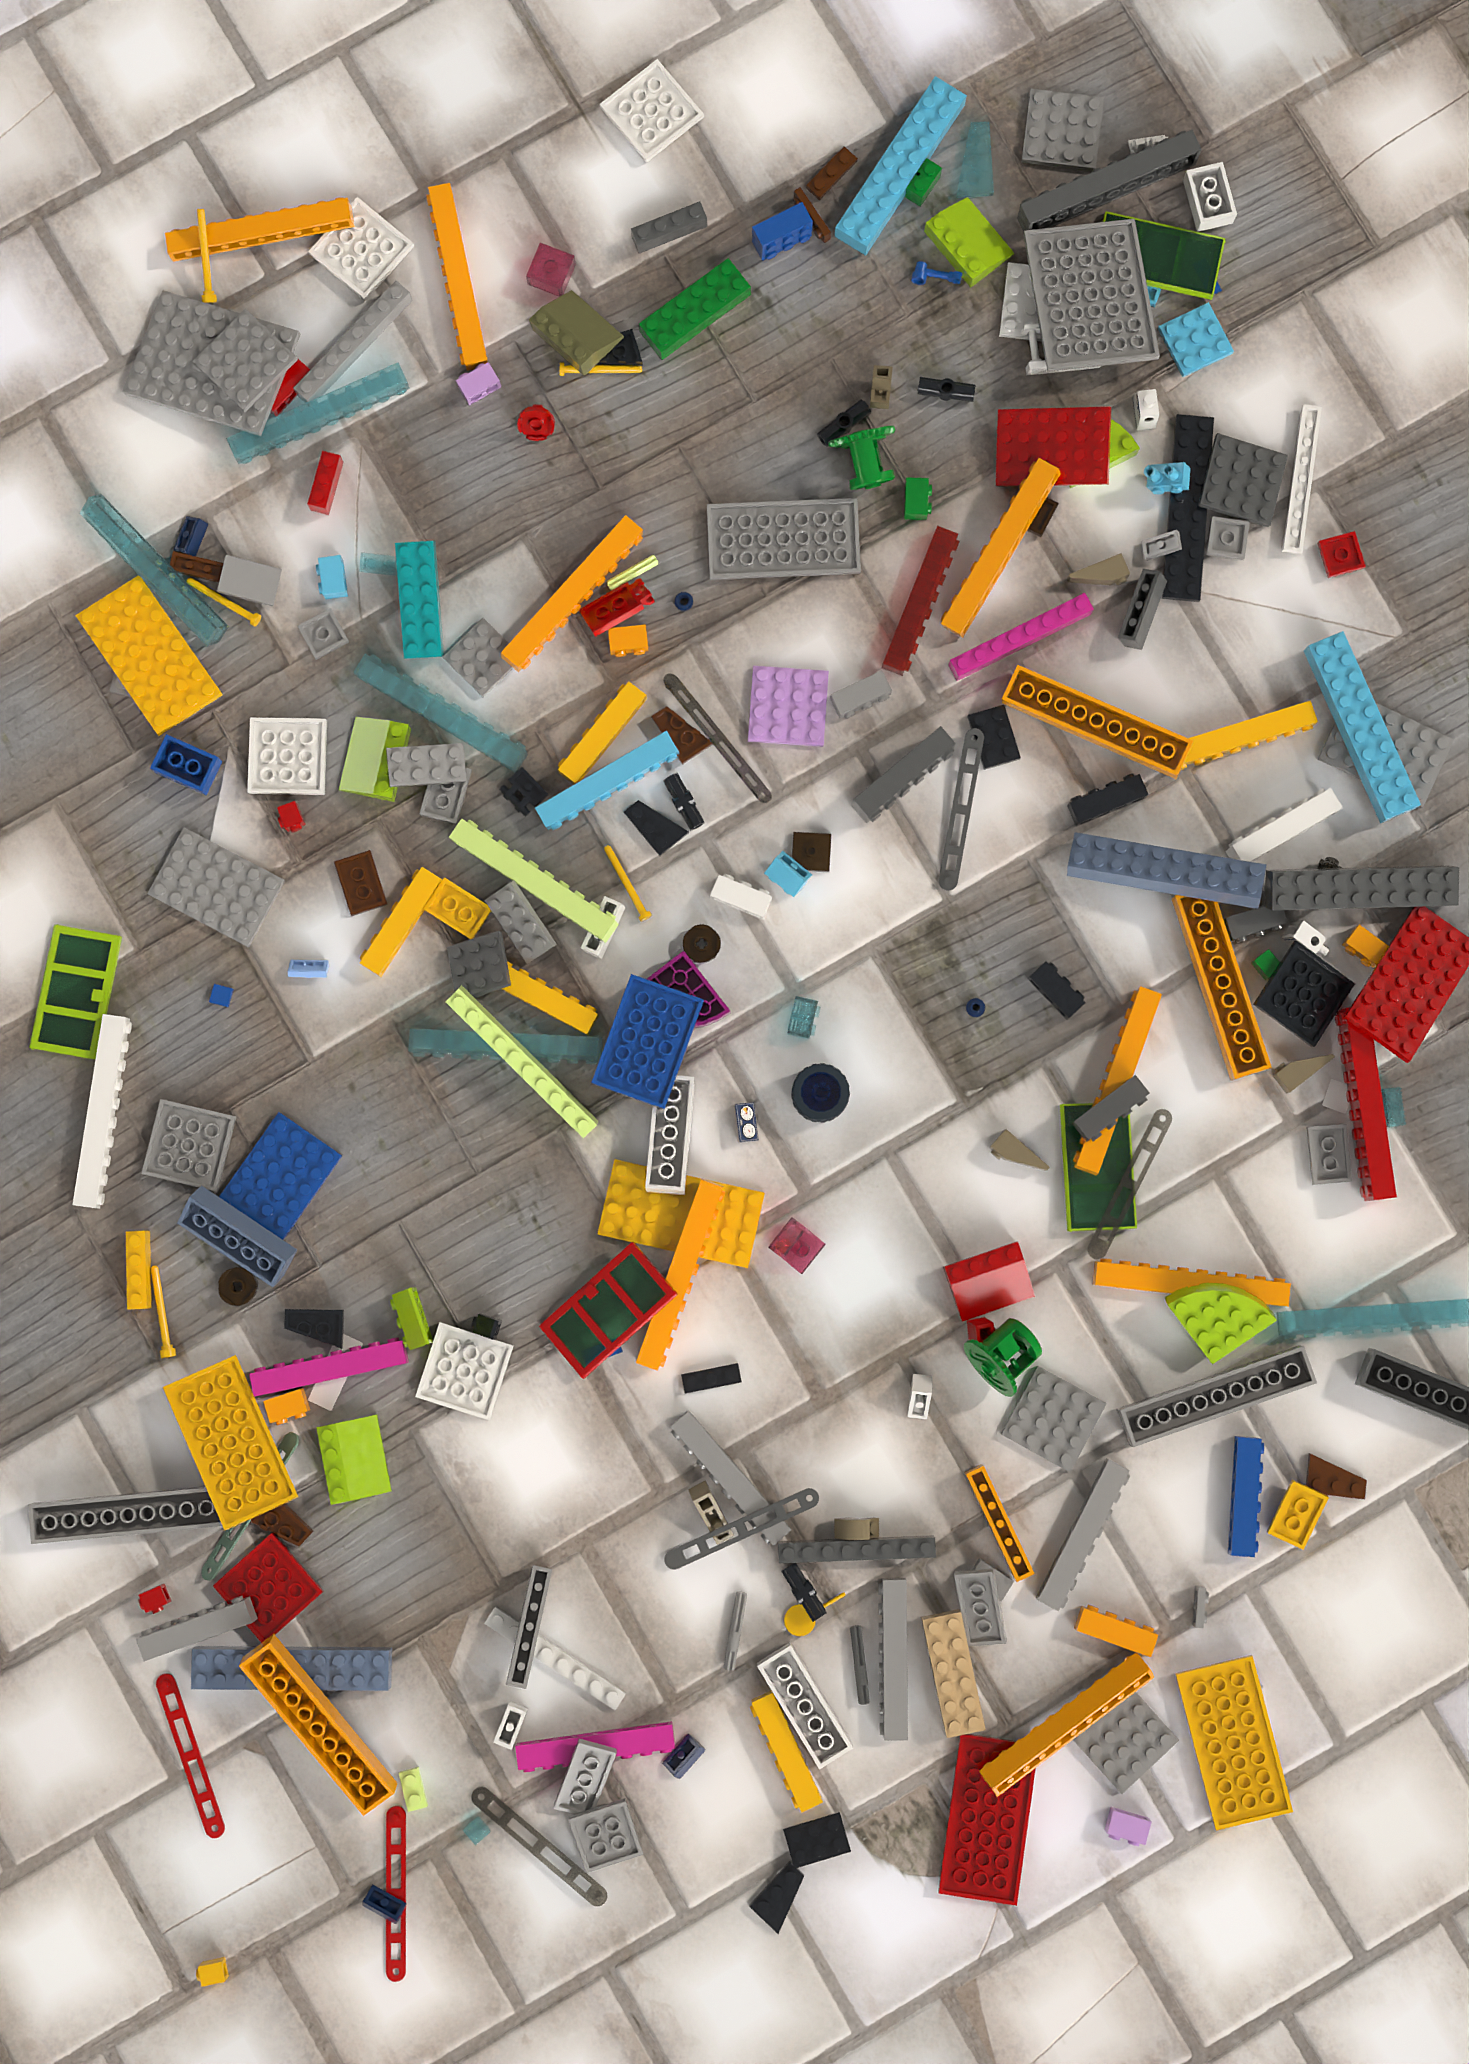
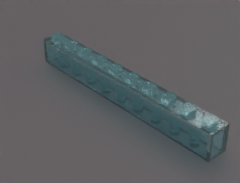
(319, 413)
(154, 569)
(440, 712)
(471, 1044)
(1373, 1317)

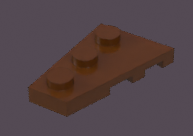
(685, 737)
(1333, 1480)
(285, 1524)

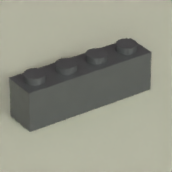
(669, 227)
(1142, 609)
(1110, 1108)

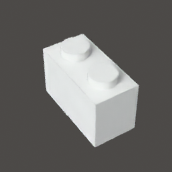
(510, 1725)

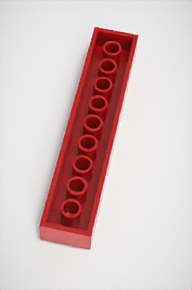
(1366, 1111)

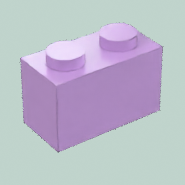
(478, 383)
(1127, 1826)

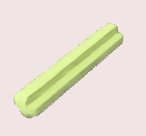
(632, 572)

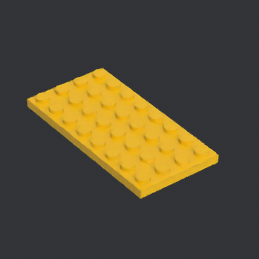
(149, 655)
(661, 1217)
(230, 1442)
(1234, 1742)

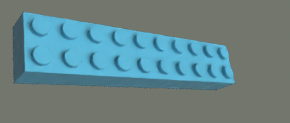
(899, 164)
(1361, 727)

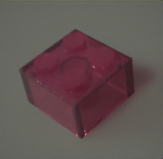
(551, 270)

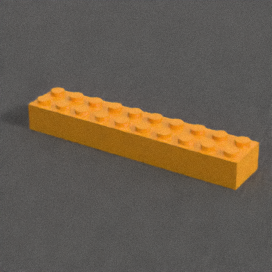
(1097, 721)
(1222, 986)
(318, 1724)

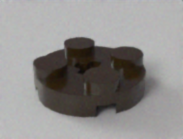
(694, 935)
(226, 1286)

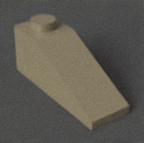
(1102, 573)
(1296, 1072)
(1014, 1151)
(710, 1510)

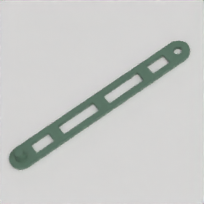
(288, 1445)

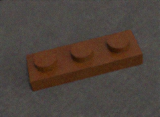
(831, 173)
(820, 228)
(196, 566)

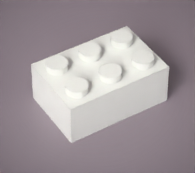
(1209, 196)

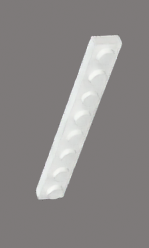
(1301, 479)
(560, 1661)

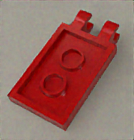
(616, 606)

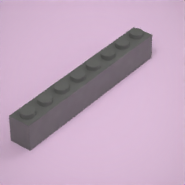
(853, 1550)

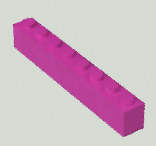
(1020, 637)
(328, 1368)
(627, 1741)

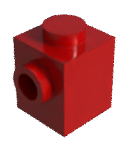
(290, 817)
(980, 1328)
(154, 1599)

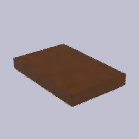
(360, 883)

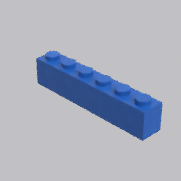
(1244, 1496)

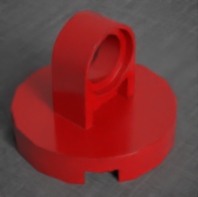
(536, 422)

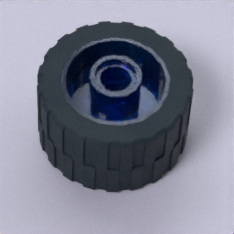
(820, 1092)

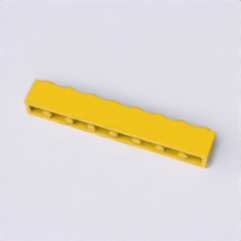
(1251, 733)

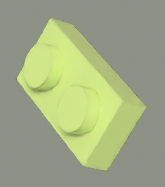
(413, 1789)

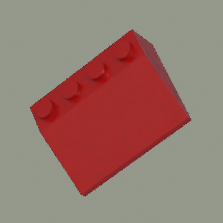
(989, 1281)

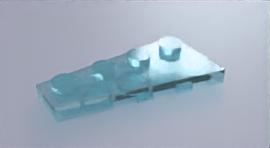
(976, 171)

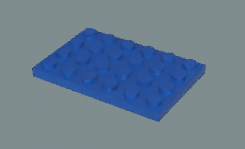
(647, 1041)
(280, 1176)

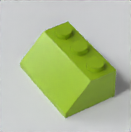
(411, 1318)

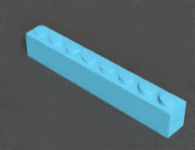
(607, 780)

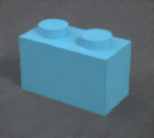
(332, 577)
(788, 874)

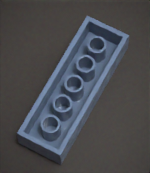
(237, 1236)

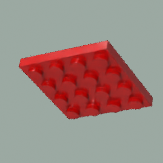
(275, 1584)

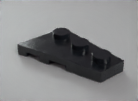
(625, 352)
(654, 827)
(317, 1324)
(778, 1896)

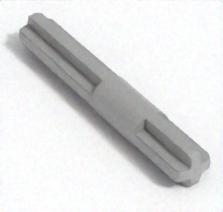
(735, 1631)

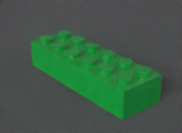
(695, 309)

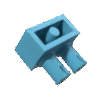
(1167, 477)

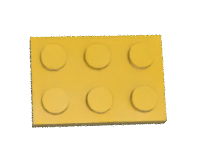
(458, 908)
(1297, 1514)

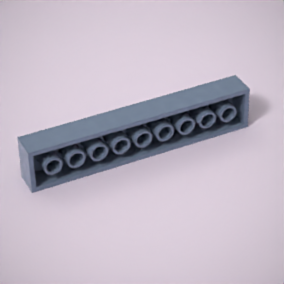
(1166, 870)
(327, 1666)

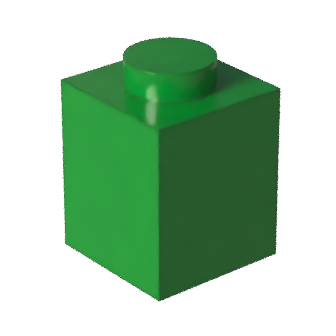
(1266, 964)

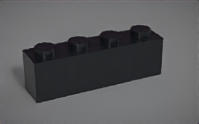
(1108, 799)

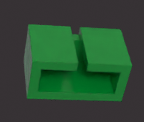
(923, 182)
(916, 498)

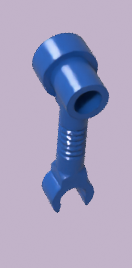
(921, 272)

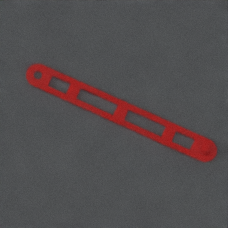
(167, 1685)
(396, 1819)

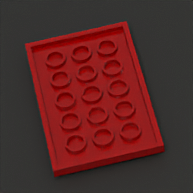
(1065, 437)

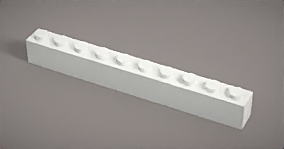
(101, 1111)

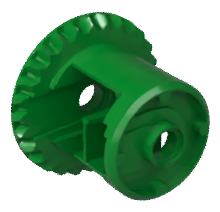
(866, 456)
(1002, 1345)

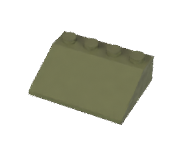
(575, 331)

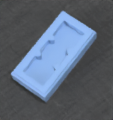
(308, 968)

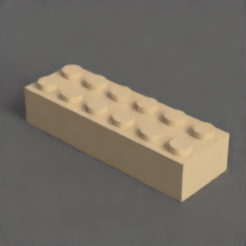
(953, 1673)

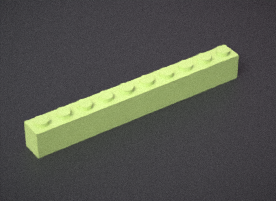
(533, 880)
(522, 1061)

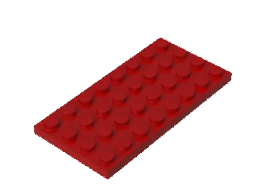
(1411, 983)
(984, 1830)

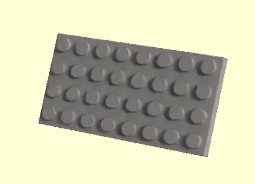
(783, 538)

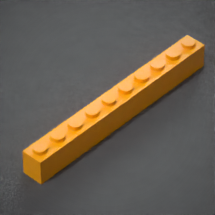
(262, 228)
(458, 276)
(1000, 547)
(572, 594)
(1120, 1070)
(680, 1273)
(1168, 1281)
(1066, 1724)

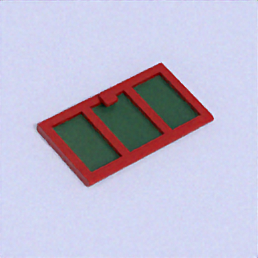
(608, 1310)

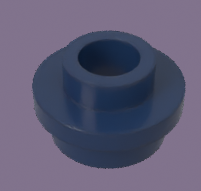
(683, 595)
(971, 1012)

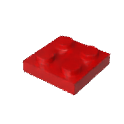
(1341, 554)

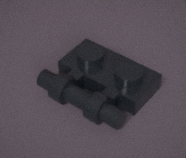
(528, 787)

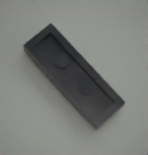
(711, 1378)

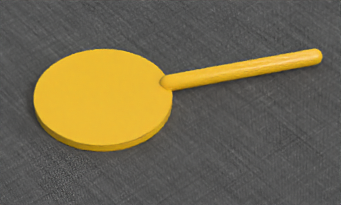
(799, 1622)

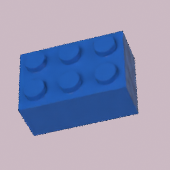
(782, 231)
(186, 764)

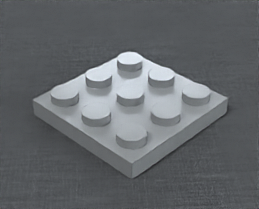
(479, 657)
(605, 1835)

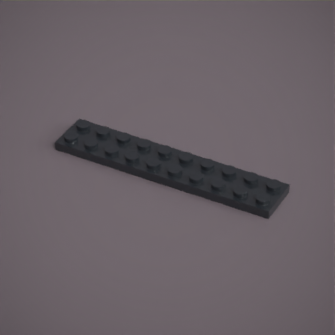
(1185, 567)

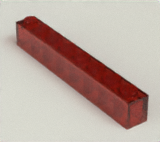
(920, 600)

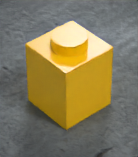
(212, 1971)

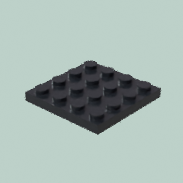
(1304, 994)

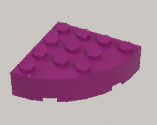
(685, 977)

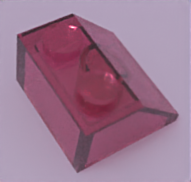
(796, 1245)

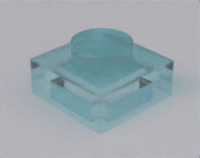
(476, 1830)

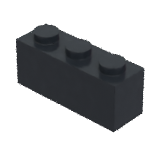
(1057, 990)

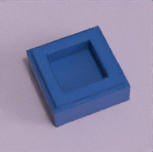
(221, 995)

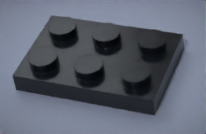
(999, 740)
(817, 1840)

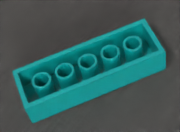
(419, 599)

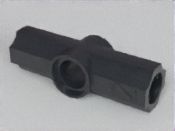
(958, 391)
(853, 416)
(684, 801)
(804, 1592)

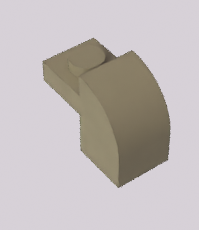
(881, 387)
(856, 1528)

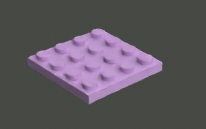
(788, 706)

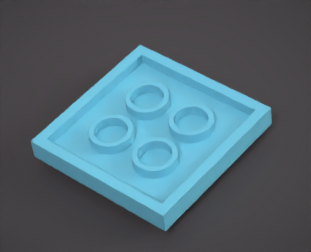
(1195, 339)

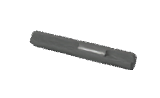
(859, 1665)

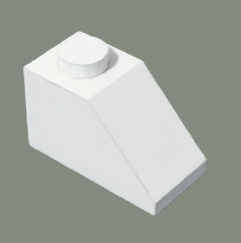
(920, 1396)

